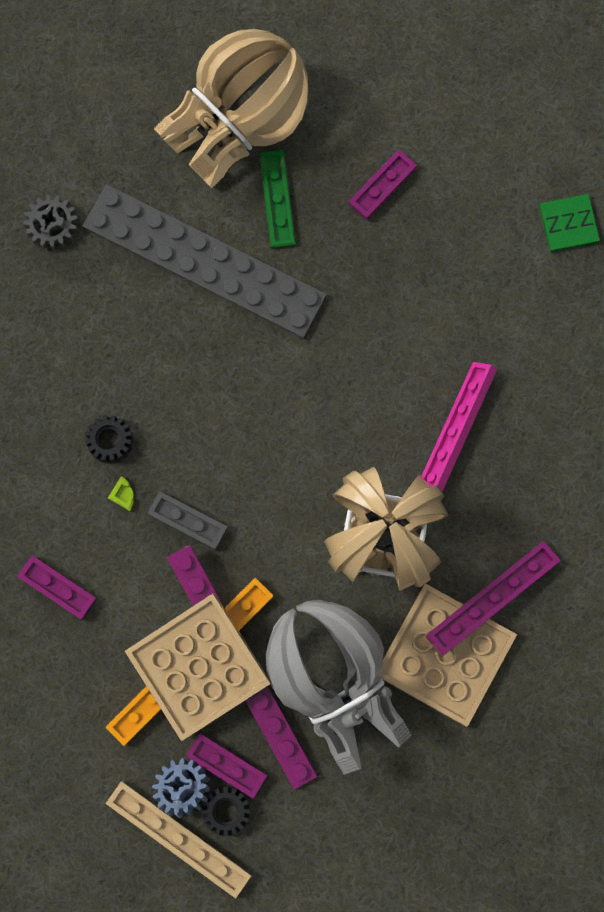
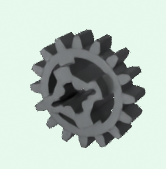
(45, 212)

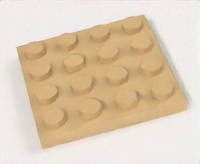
(198, 667)
(450, 682)

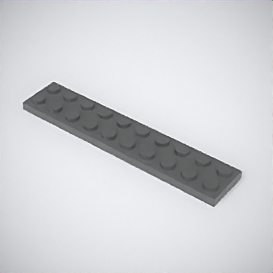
(204, 261)

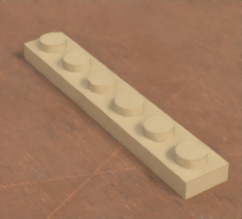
(178, 839)

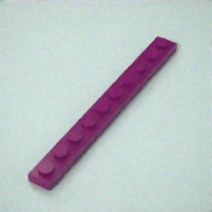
(261, 704)

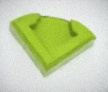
(122, 494)

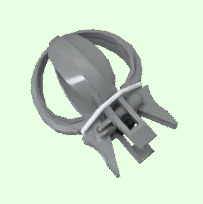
(365, 690)

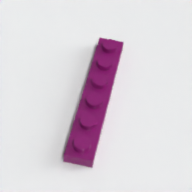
(492, 599)

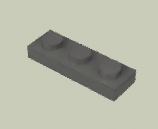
(187, 520)

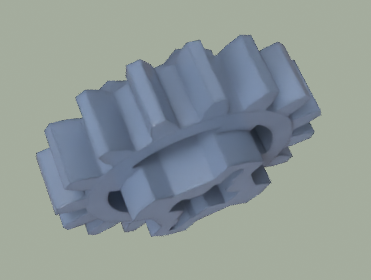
(183, 790)

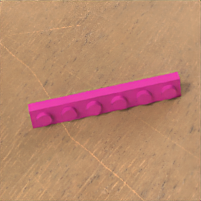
(458, 424)

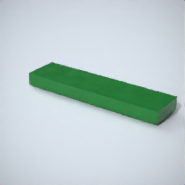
(277, 199)

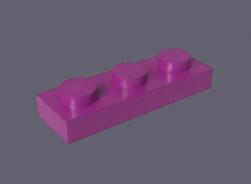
(382, 184)
(57, 587)
(226, 765)

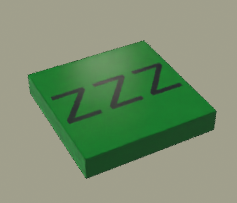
(569, 223)

